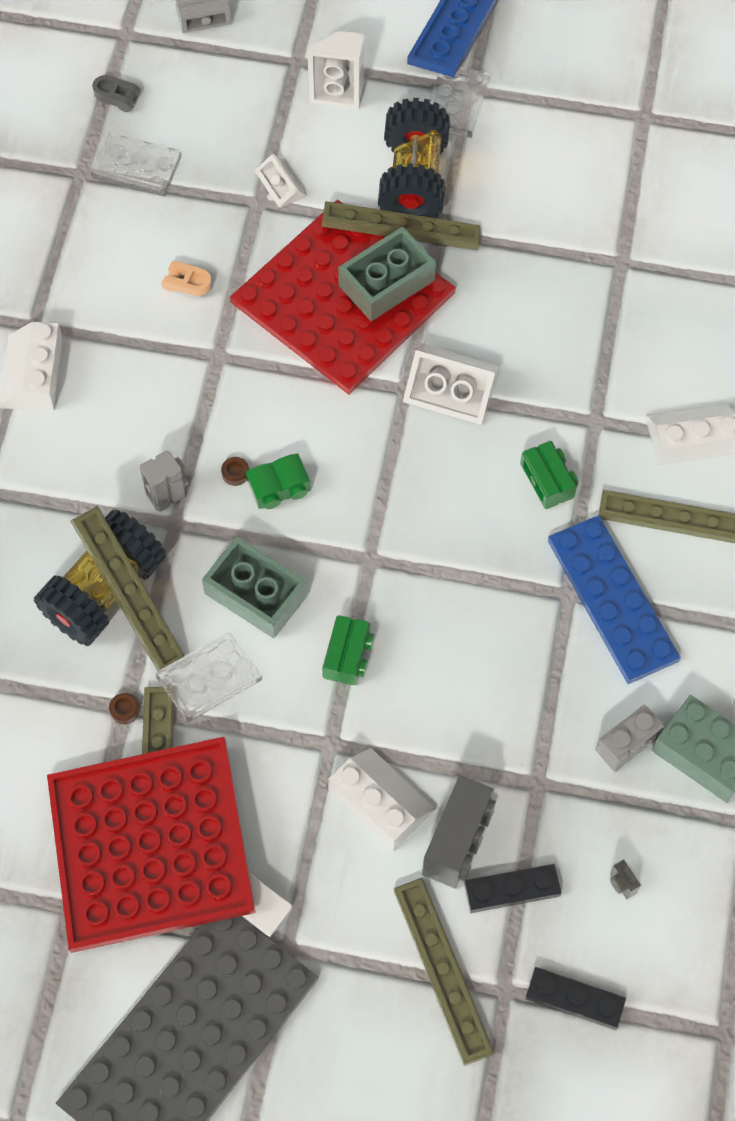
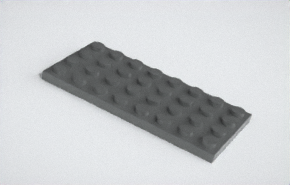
(193, 1030)

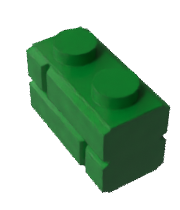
(548, 474)
(346, 650)

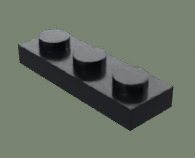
(512, 888)
(575, 998)

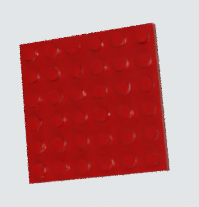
(308, 312)
(149, 845)

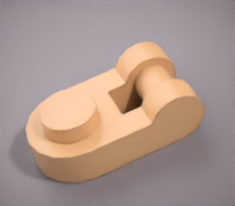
(196, 280)

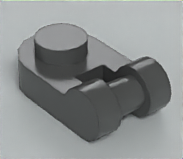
(107, 90)

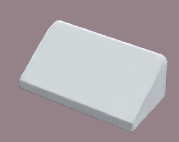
(279, 181)
(269, 906)

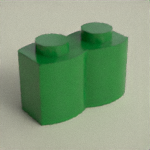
(278, 481)

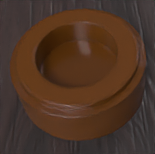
(234, 471)
(124, 708)

